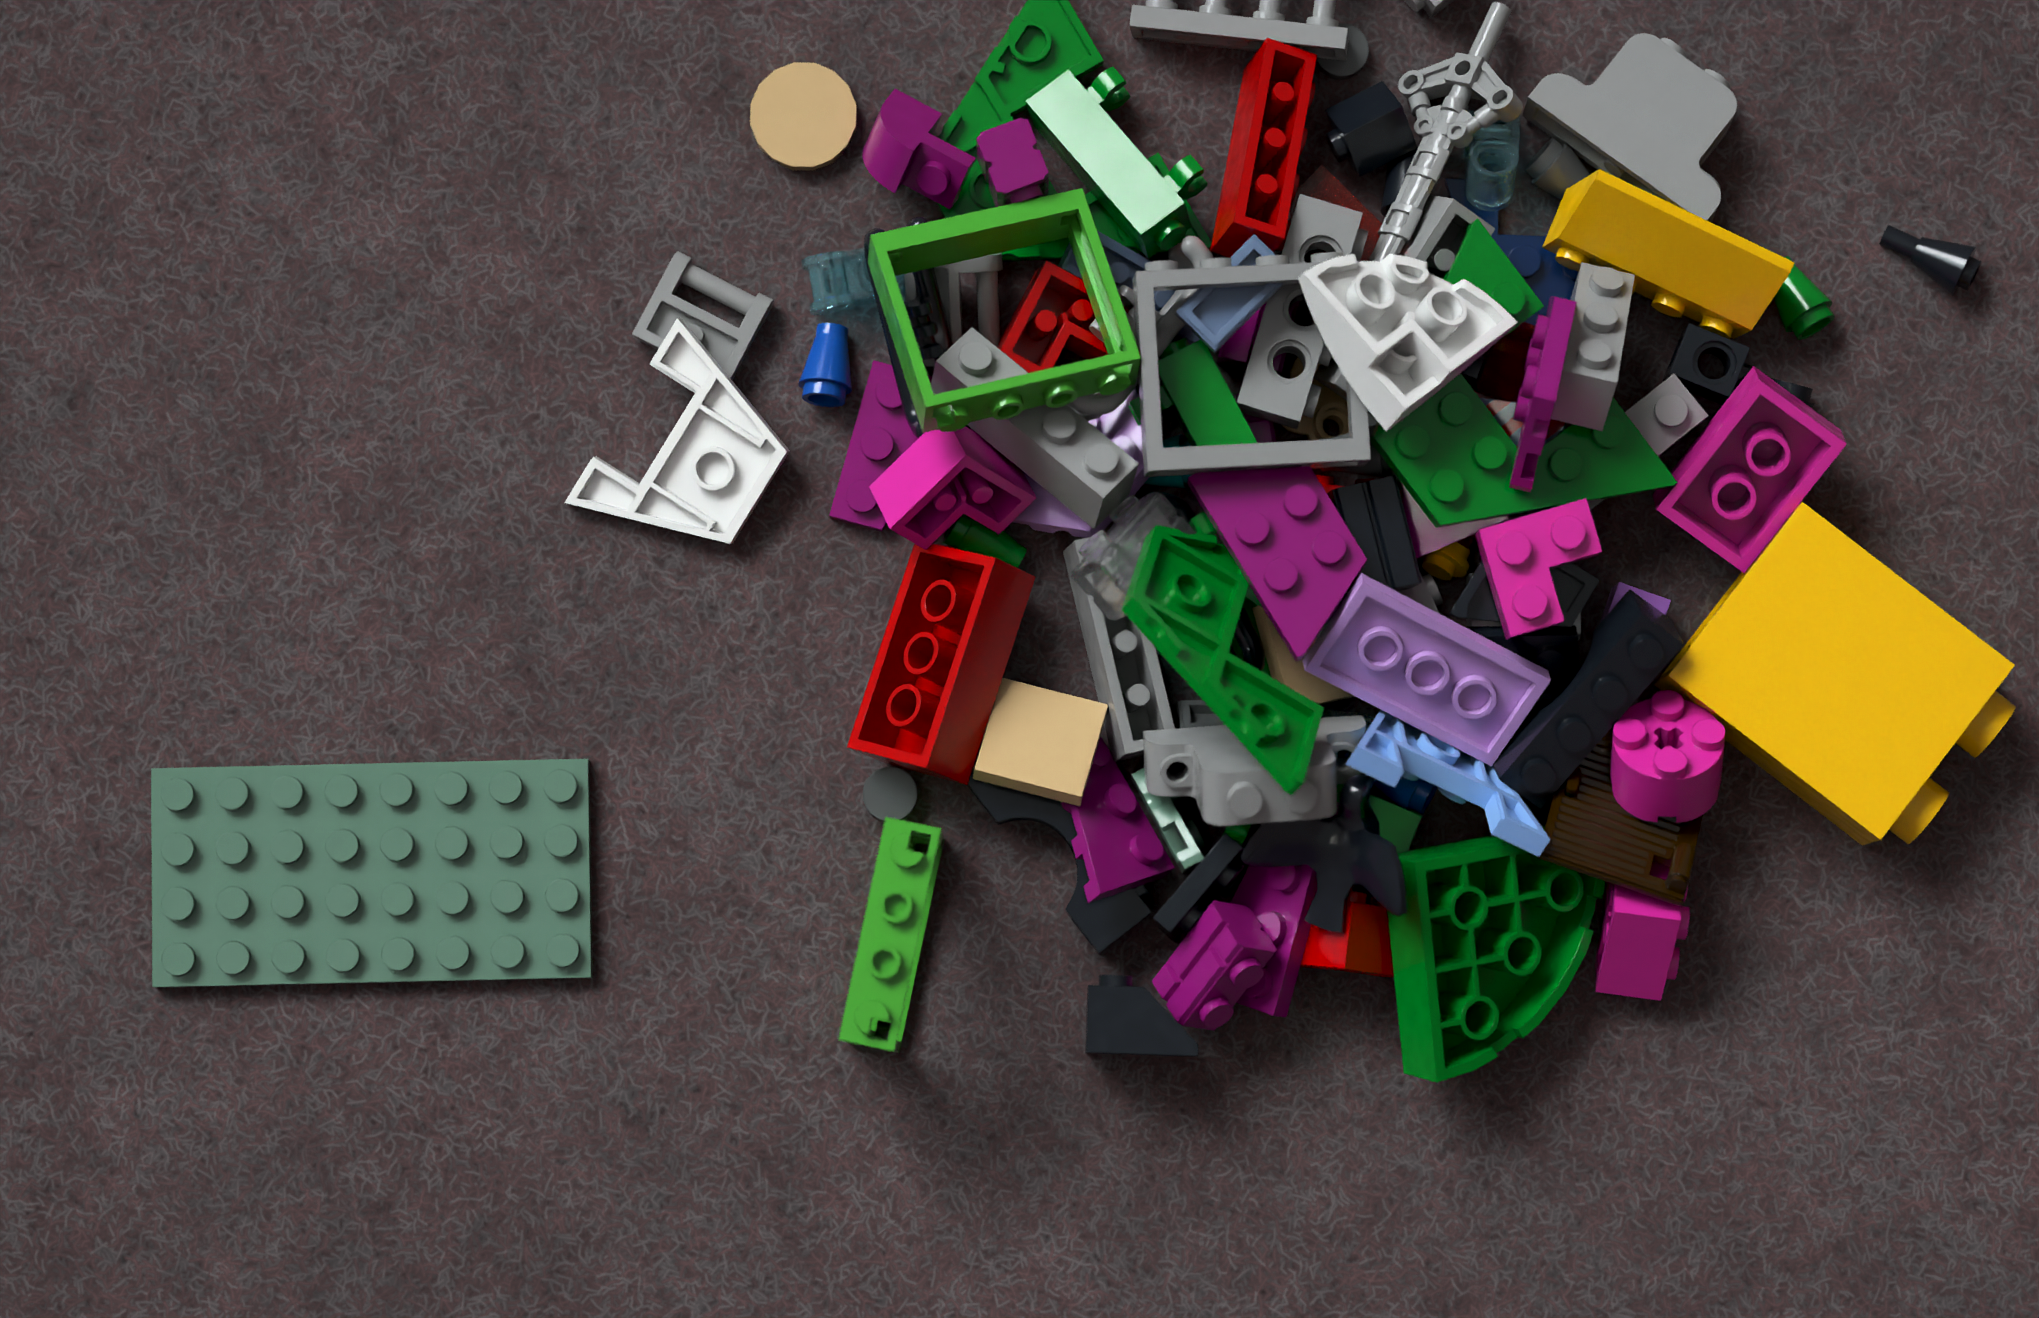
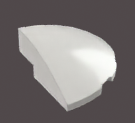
(1399, 328)

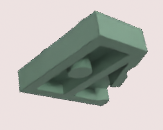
(1180, 837)

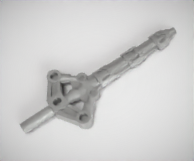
(1446, 124)

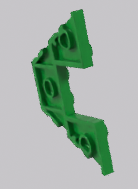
(1034, 52)
(1461, 458)
(1188, 606)

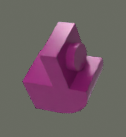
(907, 152)

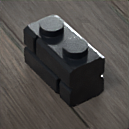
(1381, 530)

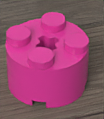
(1667, 758)

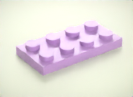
(1426, 669)

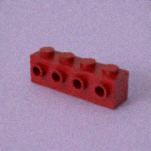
(1265, 148)

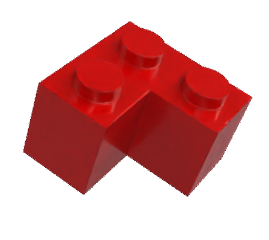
(1050, 317)
(1362, 946)

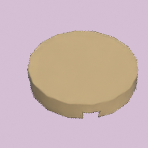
(803, 116)

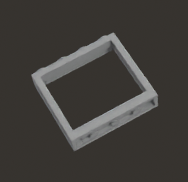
(1233, 457)

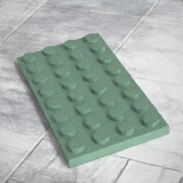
(371, 873)

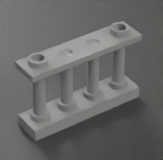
(1218, 28)

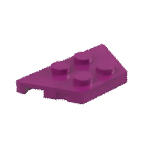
(1540, 387)
(1285, 544)

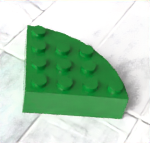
(1482, 950)

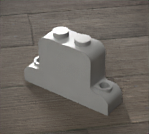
(1643, 120)
(1235, 786)

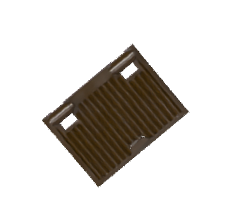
(1610, 844)

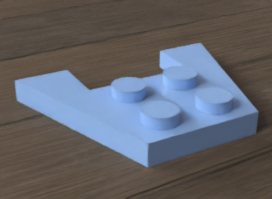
(1399, 749)

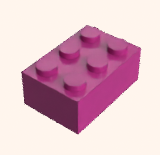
(1749, 469)

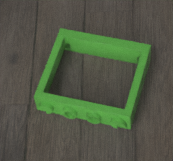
(991, 233)
(892, 934)

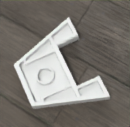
(710, 463)

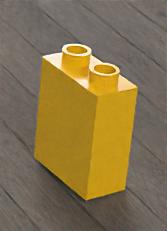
(1842, 680)

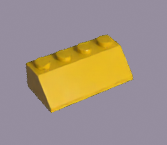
(1674, 254)

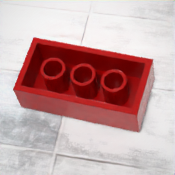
(941, 661)

